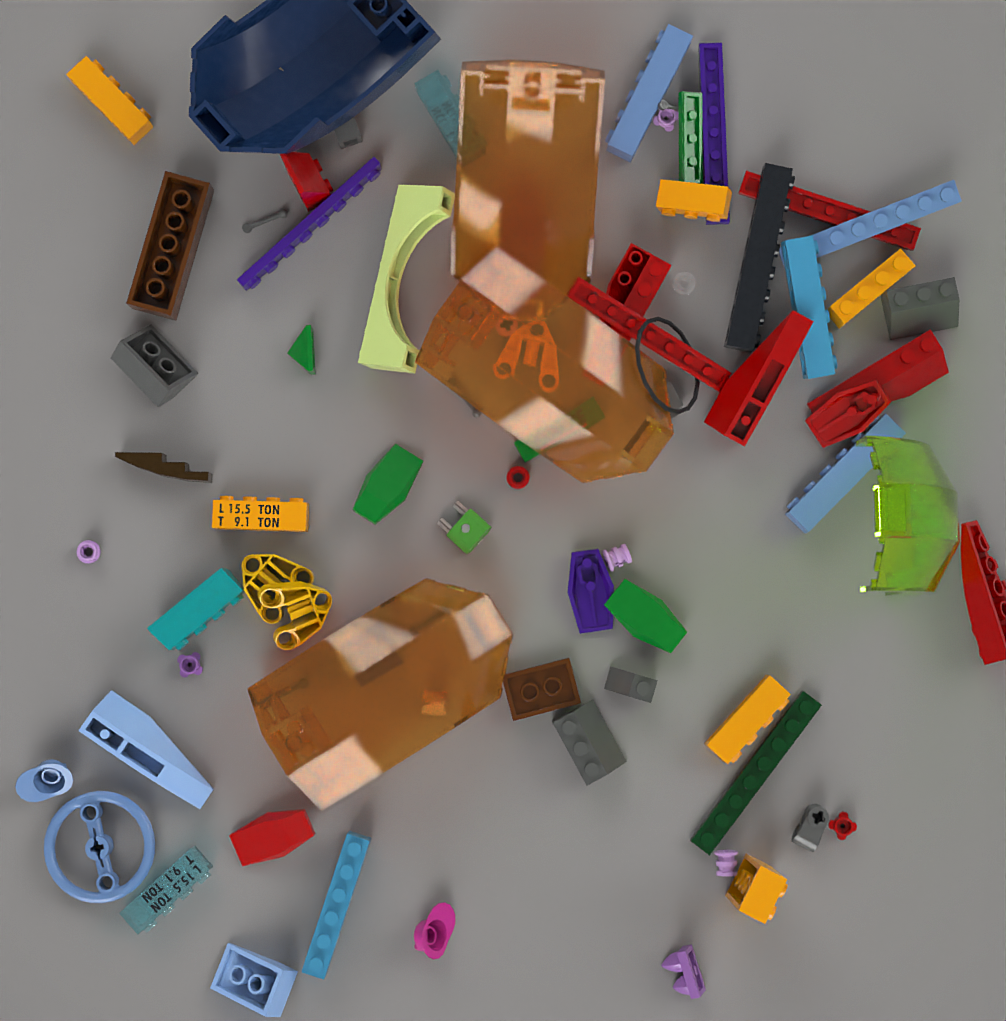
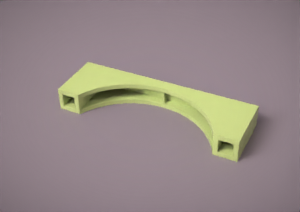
(413, 215)

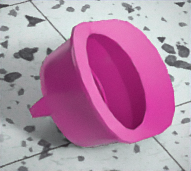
(434, 932)

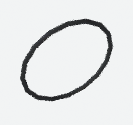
(645, 383)

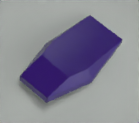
(589, 590)

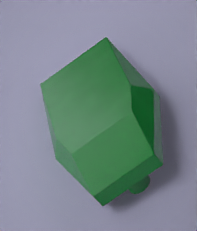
(387, 484)
(645, 616)

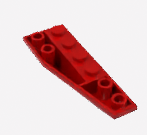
(637, 281)
(756, 380)

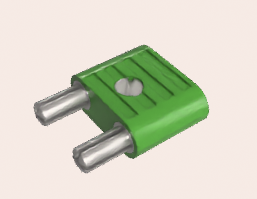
(468, 530)

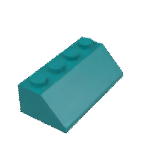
(197, 609)

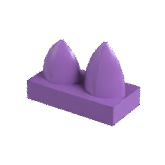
(691, 981)

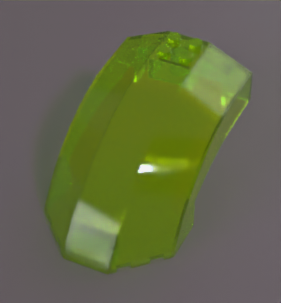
(912, 517)

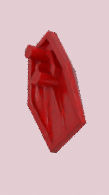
(848, 413)
(272, 836)

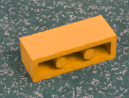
(693, 200)

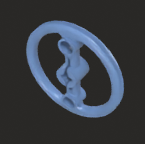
(101, 857)

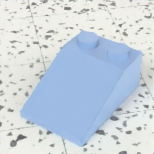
(254, 980)

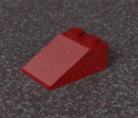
(307, 179)

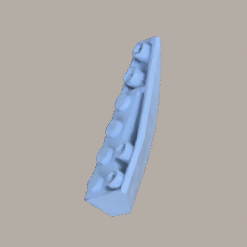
(145, 747)

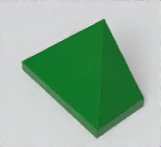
(303, 350)

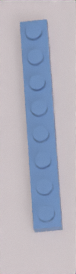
(885, 218)

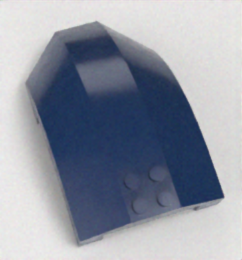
(333, 63)

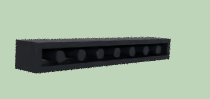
(758, 258)

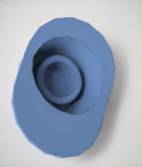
(44, 781)

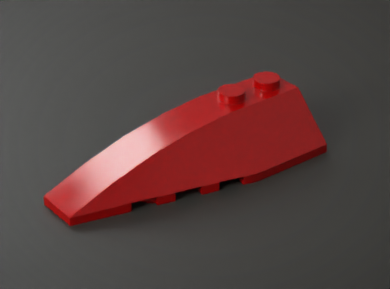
(899, 372)
(983, 594)

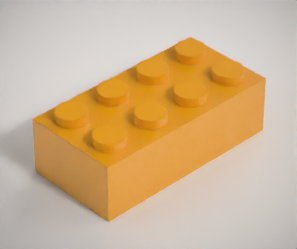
(756, 889)

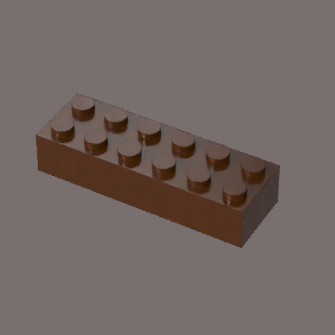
(170, 245)

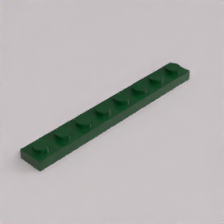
(755, 773)

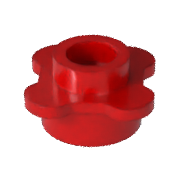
(849, 827)

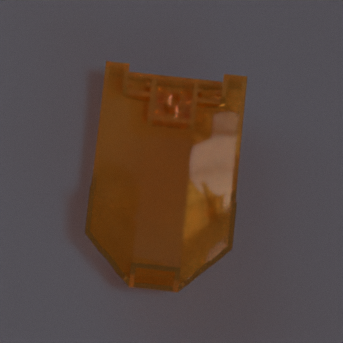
(528, 167)
(548, 372)
(383, 687)

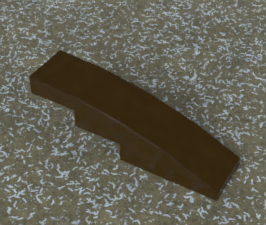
(157, 464)

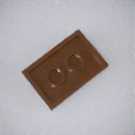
(541, 689)

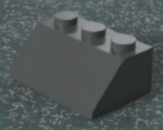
(921, 307)
(153, 365)
(589, 742)

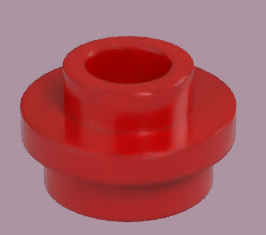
(518, 470)

